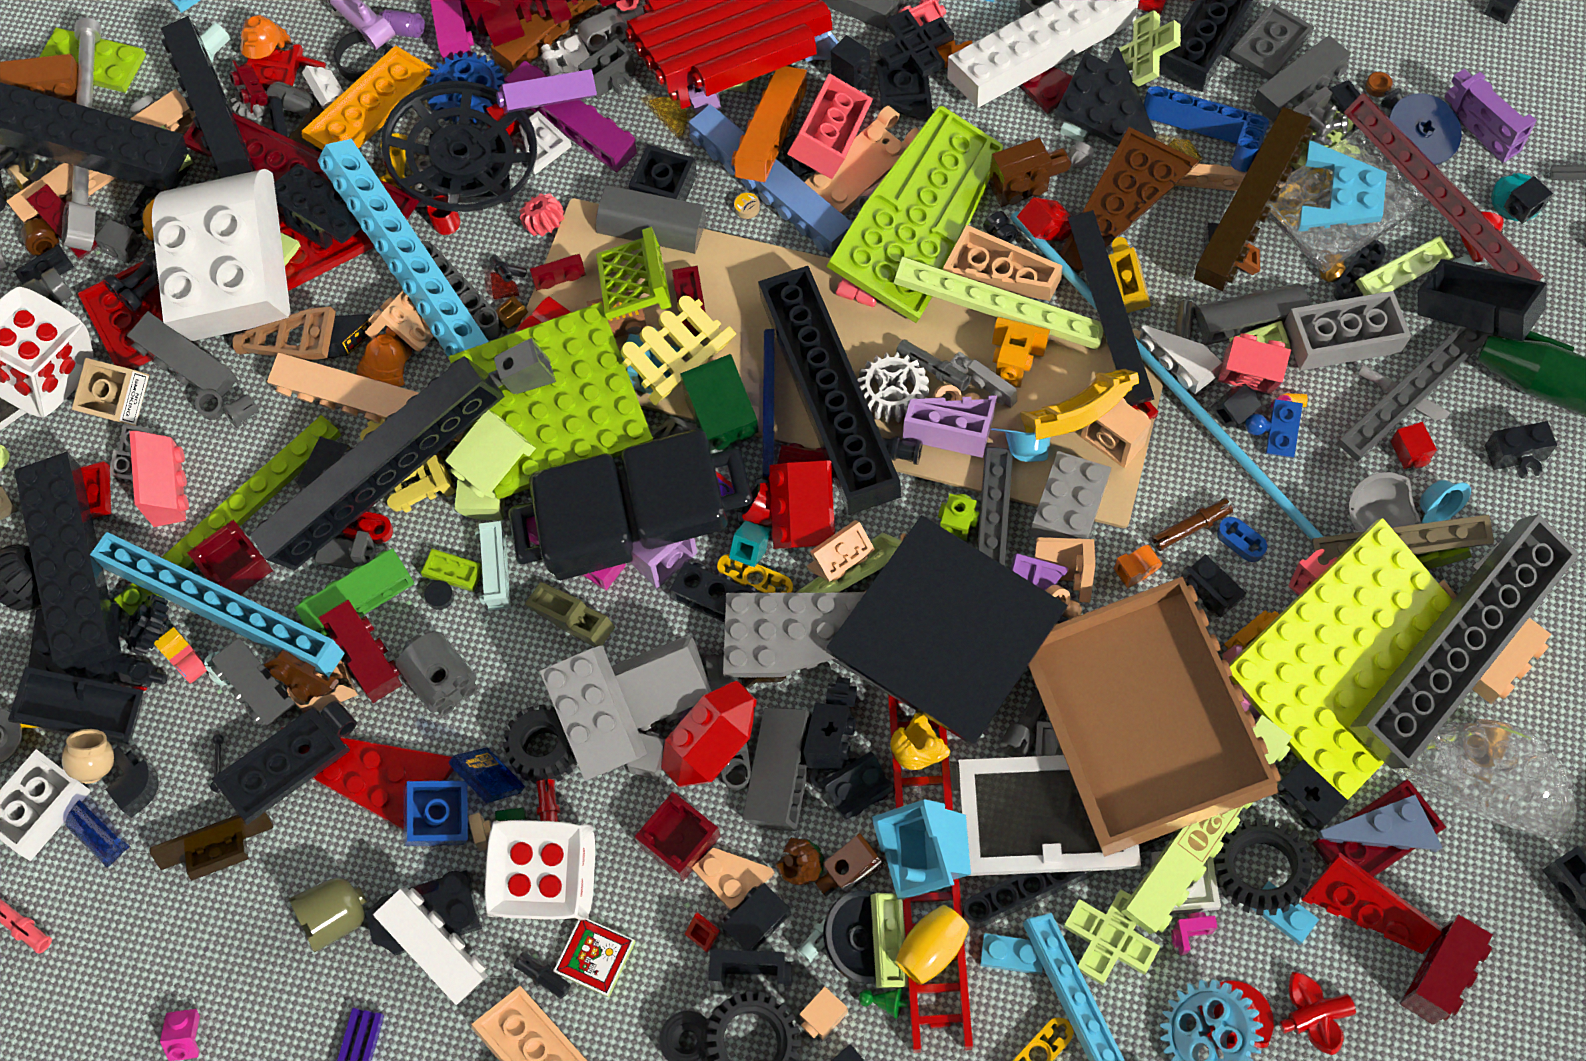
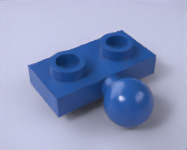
(1282, 427)

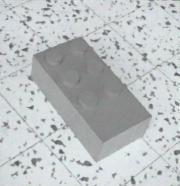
(1346, 330)
(593, 712)

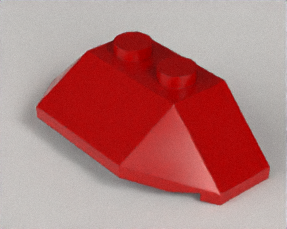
(709, 735)

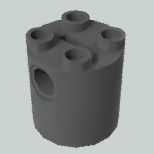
(436, 672)

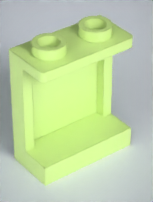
(488, 453)

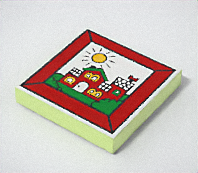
(594, 957)

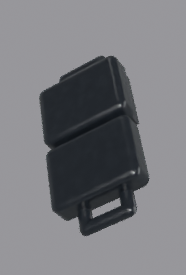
(594, 513)

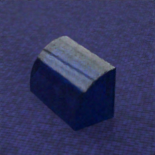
(95, 834)

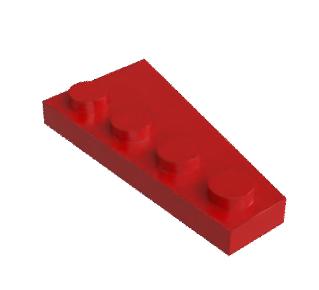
(1360, 897)

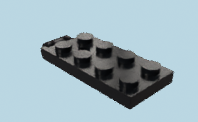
(278, 768)

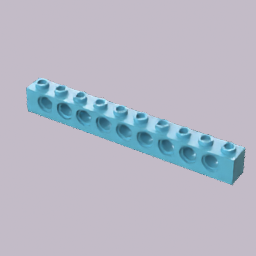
(400, 247)

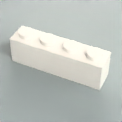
(431, 945)

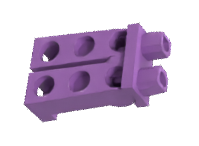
(1489, 115)

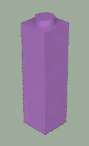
(546, 91)

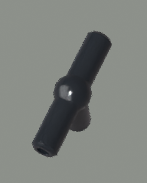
(505, 270)

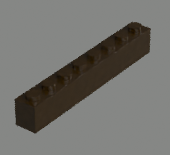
(1253, 199)

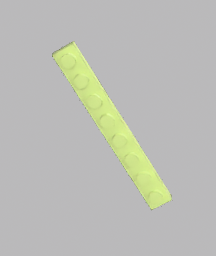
(998, 302)

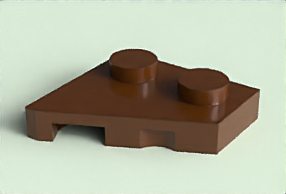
(298, 676)

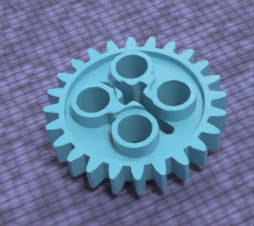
(1234, 1019)

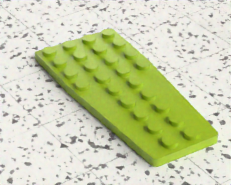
(917, 210)

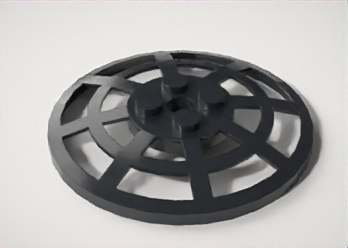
(455, 137)

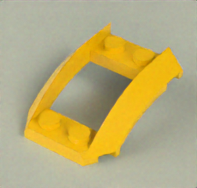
(1082, 408)

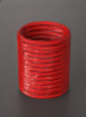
(445, 225)

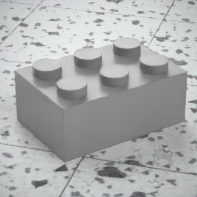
(1070, 498)

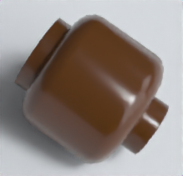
(38, 237)

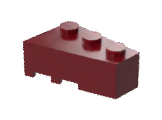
(361, 651)

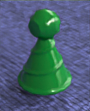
(889, 1001)

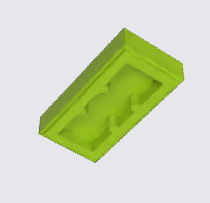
(452, 569)

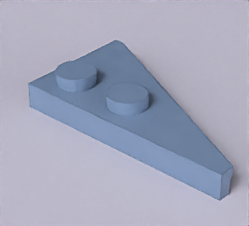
(1397, 825)

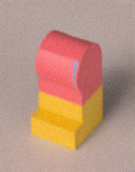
(181, 655)

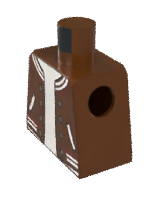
(861, 861)

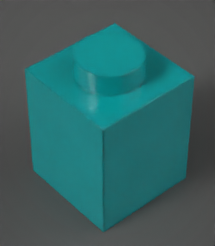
(749, 543)

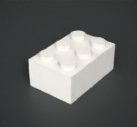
(36, 804)

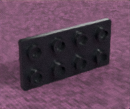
(314, 207)

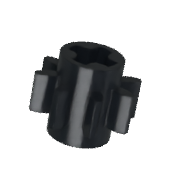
(841, 693)

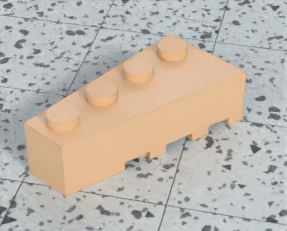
(1003, 265)

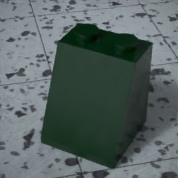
(719, 402)

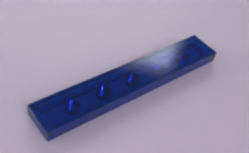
(769, 401)

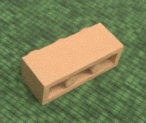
(1513, 662)

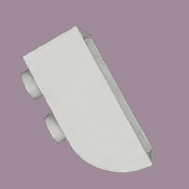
(220, 256)

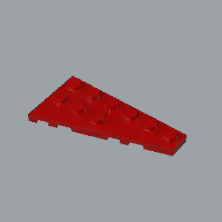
(377, 773)

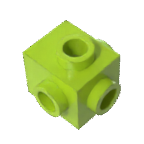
(959, 515)

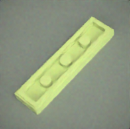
(1405, 268)

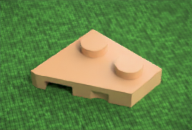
(730, 876)

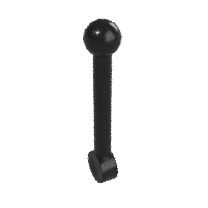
(217, 739)

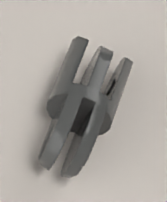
(292, 98)

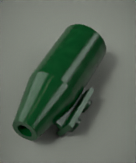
(1539, 368)

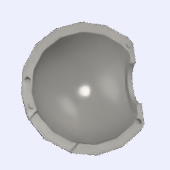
(1385, 497)

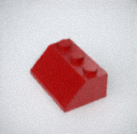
(801, 504)

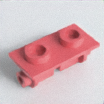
(927, 9)

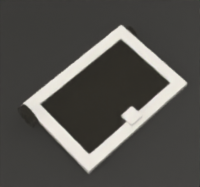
(1029, 818)

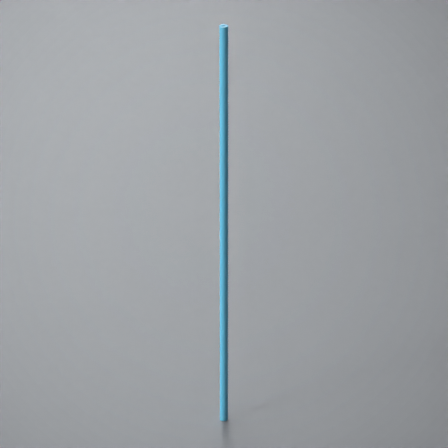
(1184, 396)

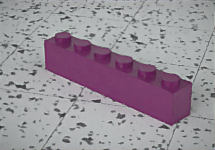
(583, 124)

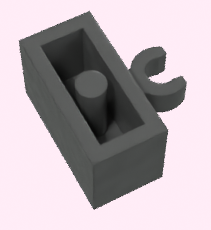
(610, 67)

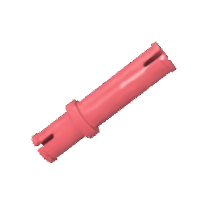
(23, 928)

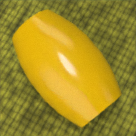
(932, 944)

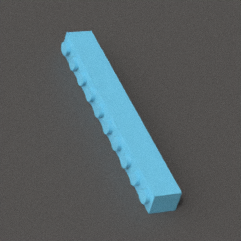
(217, 603)

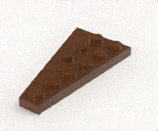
(1130, 185)

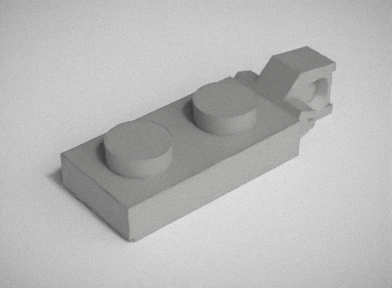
(985, 378)

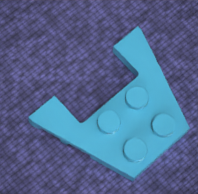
(1355, 190)

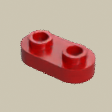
(370, 523)

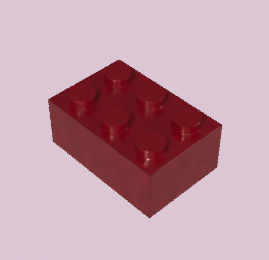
(1447, 970)

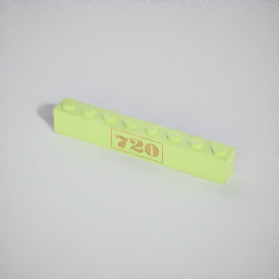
(1189, 849)

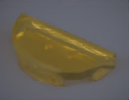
(670, 114)

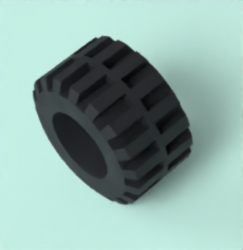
(520, 735)

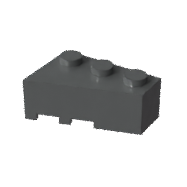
(251, 683)

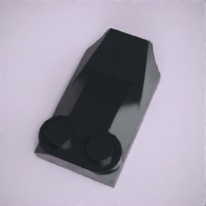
(448, 896)

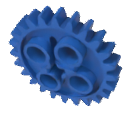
(465, 69)

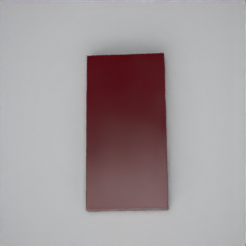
(1375, 858)

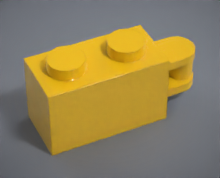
(1129, 275)

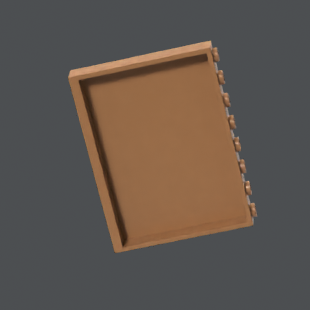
(1150, 717)

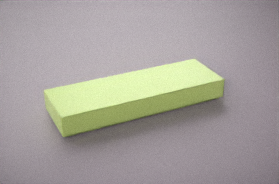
(888, 938)

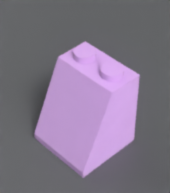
(662, 562)

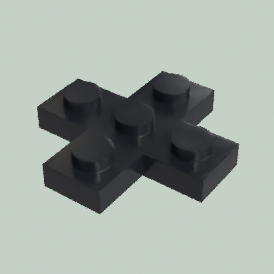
(915, 43)

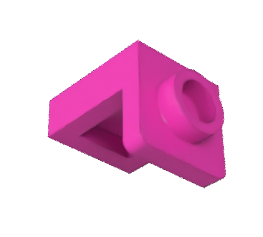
(1195, 925)
(180, 1034)

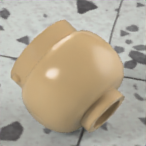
(87, 756)

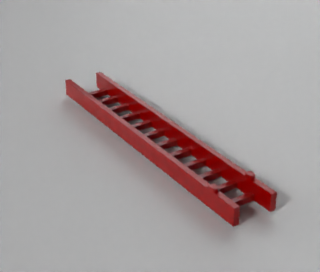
(934, 1021)

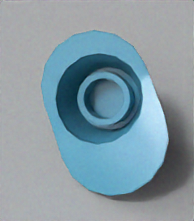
(1025, 446)
(1443, 500)

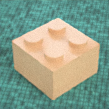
(1119, 432)

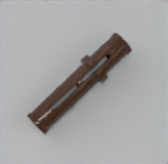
(1201, 519)

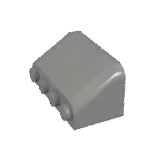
(662, 682)

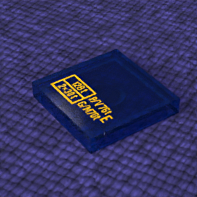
(486, 775)

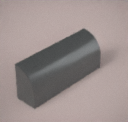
(627, 212)
(1248, 312)
(778, 770)

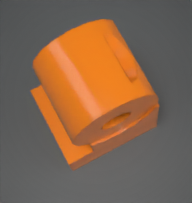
(1137, 565)

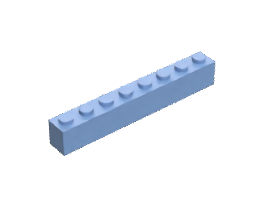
(782, 189)

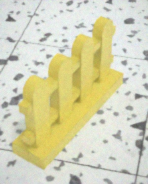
(667, 355)
(426, 487)

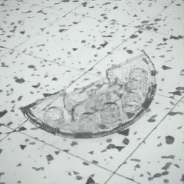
(1498, 776)

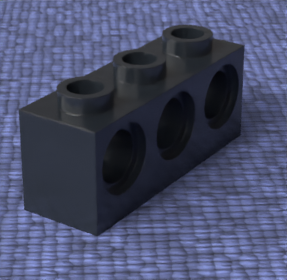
(699, 596)

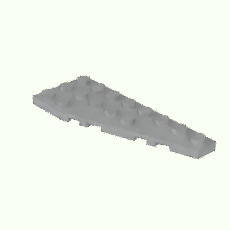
(781, 631)

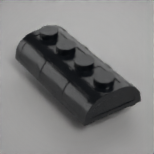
(76, 704)

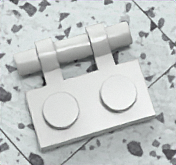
(570, 51)

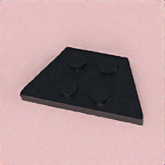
(905, 90)

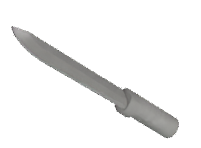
(1426, 407)

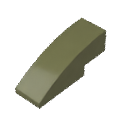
(570, 614)

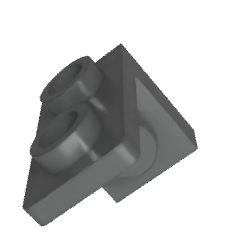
(347, 553)

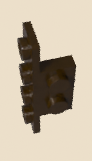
(211, 846)

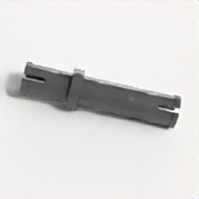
(942, 369)

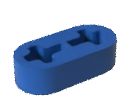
(1242, 539)

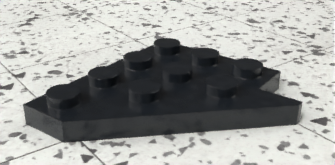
(1104, 100)

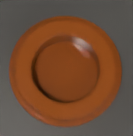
(1378, 84)

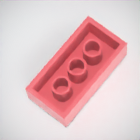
(830, 126)
(1254, 363)

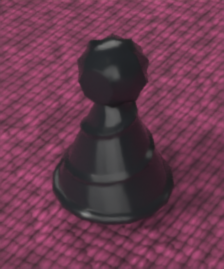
(1391, 98)

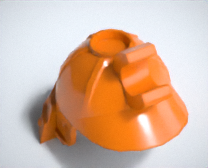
(261, 37)
(385, 359)

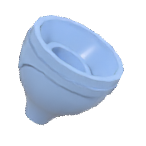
(824, 44)

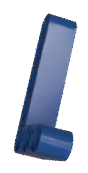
(1209, 119)

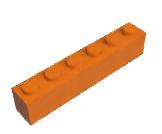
(770, 124)

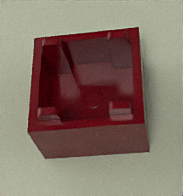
(230, 559)
(677, 836)

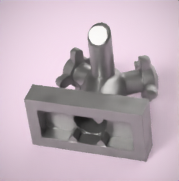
(1323, 121)

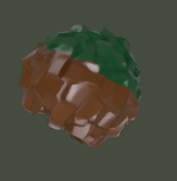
(802, 863)

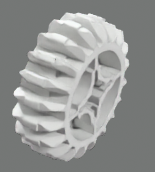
(891, 377)

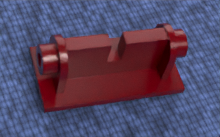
(244, 78)

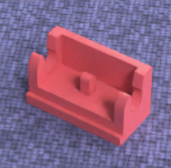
(1308, 572)

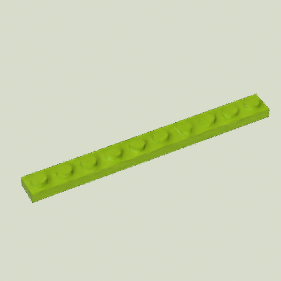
(242, 502)

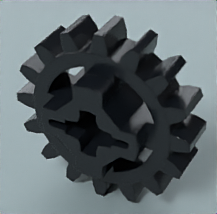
(147, 624)

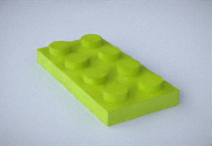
(113, 62)

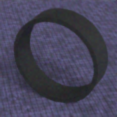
(344, 43)

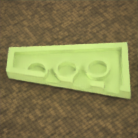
(884, 549)

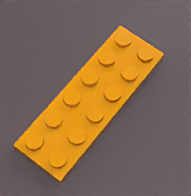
(369, 100)

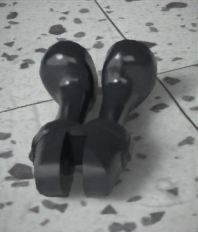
(124, 288)

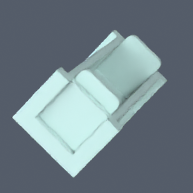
(494, 566)

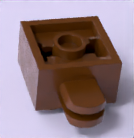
(1025, 171)

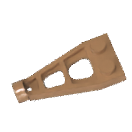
(314, 341)

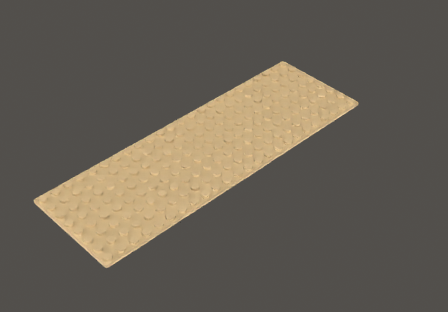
(731, 294)

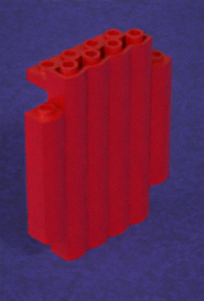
(723, 40)

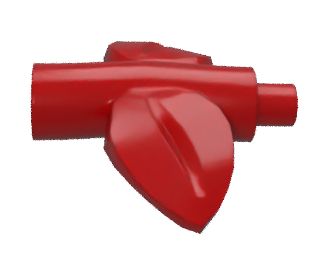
(1316, 1013)

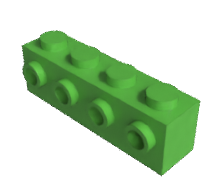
(364, 587)

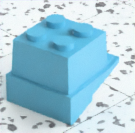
(923, 846)

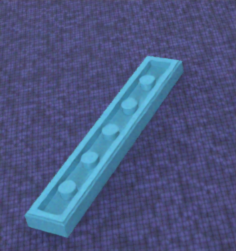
(1071, 989)

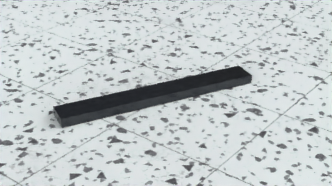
(1109, 303)

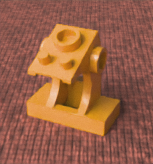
(1017, 343)

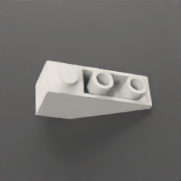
(1185, 358)

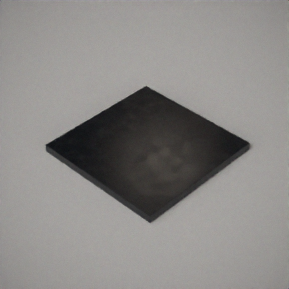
(946, 629)

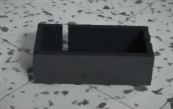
(1482, 299)

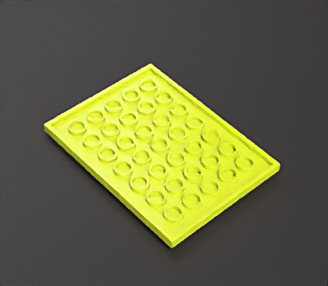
(1338, 649)

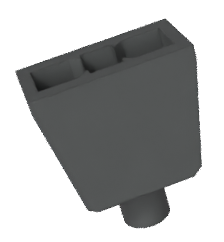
(523, 368)

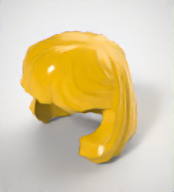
(918, 745)

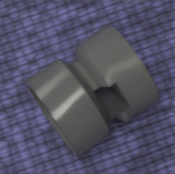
(50, 286)

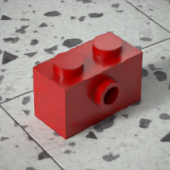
(1045, 219)

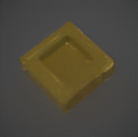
(1185, 147)

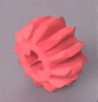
(541, 214)

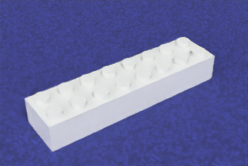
(1035, 45)

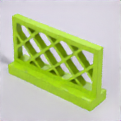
(651, 270)

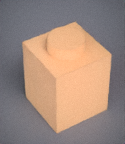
(822, 1014)

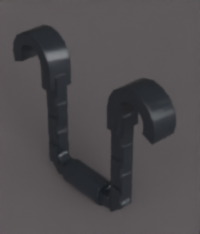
(32, 175)

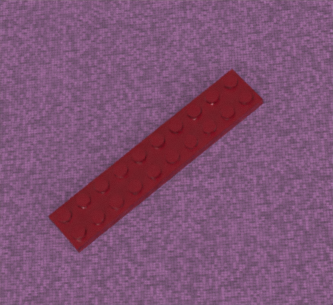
(280, 154)

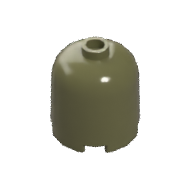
(329, 911)

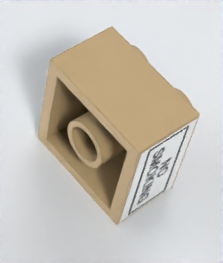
(110, 391)

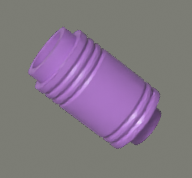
(404, 23)

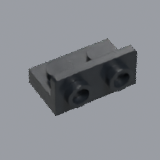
(1213, 586)
(857, 786)

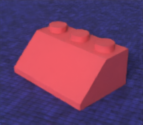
(158, 478)

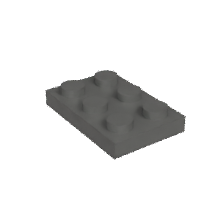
(1271, 41)

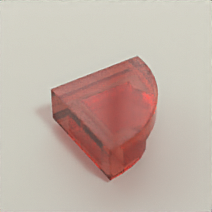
(503, 289)

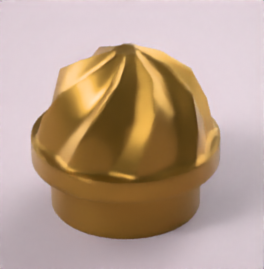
(1334, 273)

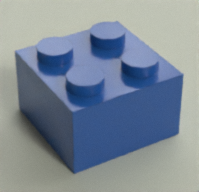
(435, 813)

